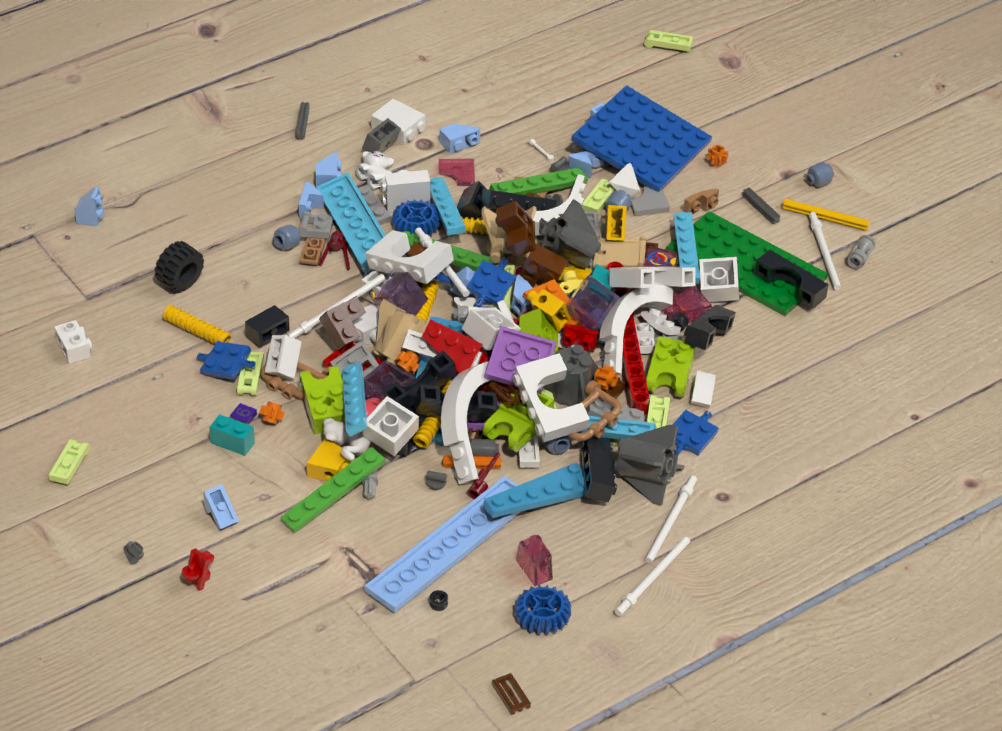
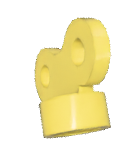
(570, 282)

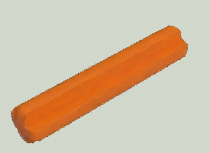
(480, 462)

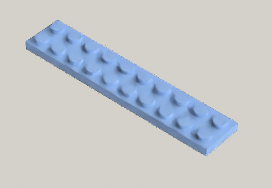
(439, 551)

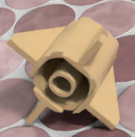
(496, 246)
(392, 330)

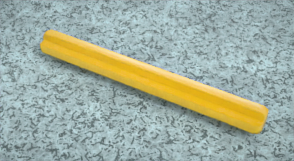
(826, 214)

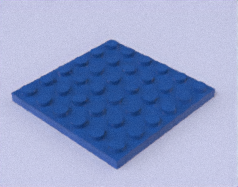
(642, 134)

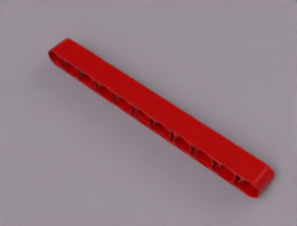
(632, 359)

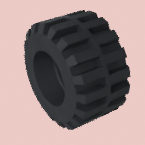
(179, 266)

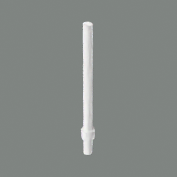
(816, 227)
(426, 241)
(306, 326)
(685, 493)
(631, 598)

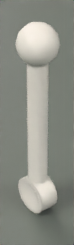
(550, 158)

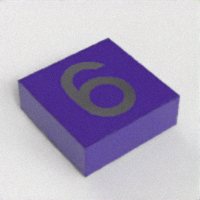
(243, 413)

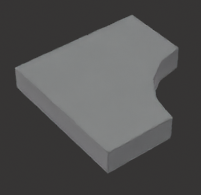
(650, 202)

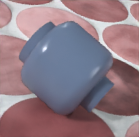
(820, 174)
(619, 198)
(286, 237)
(558, 445)

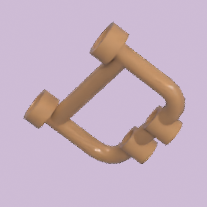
(290, 390)
(610, 418)

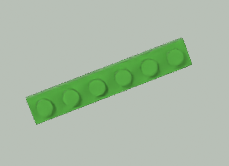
(540, 183)
(462, 257)
(333, 490)

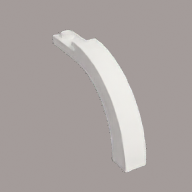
(547, 215)
(615, 322)
(455, 420)

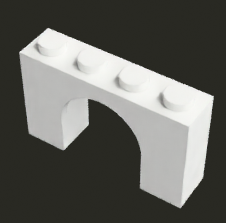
(388, 253)
(650, 276)
(548, 422)

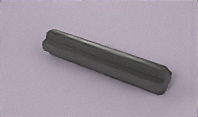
(302, 120)
(761, 205)

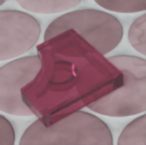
(459, 170)

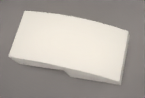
(659, 322)
(645, 338)
(703, 389)

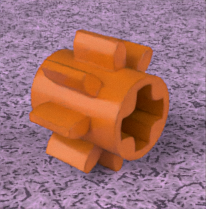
(717, 155)
(407, 361)
(606, 377)
(272, 412)

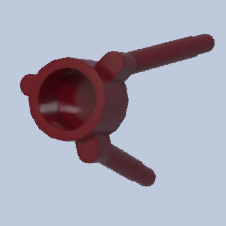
(336, 243)
(480, 486)

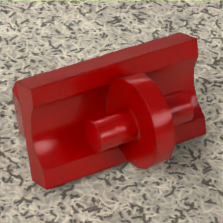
(580, 336)
(197, 569)

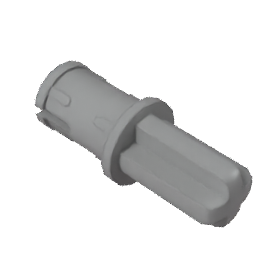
(370, 485)

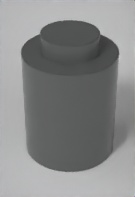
(484, 447)

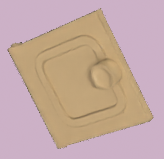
(628, 252)

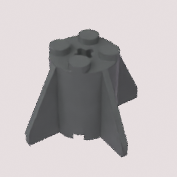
(571, 236)
(579, 373)
(649, 461)

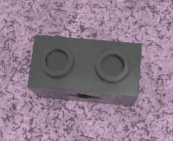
(381, 137)

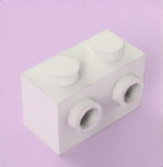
(73, 341)
(283, 356)

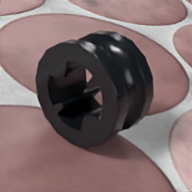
(680, 320)
(438, 606)

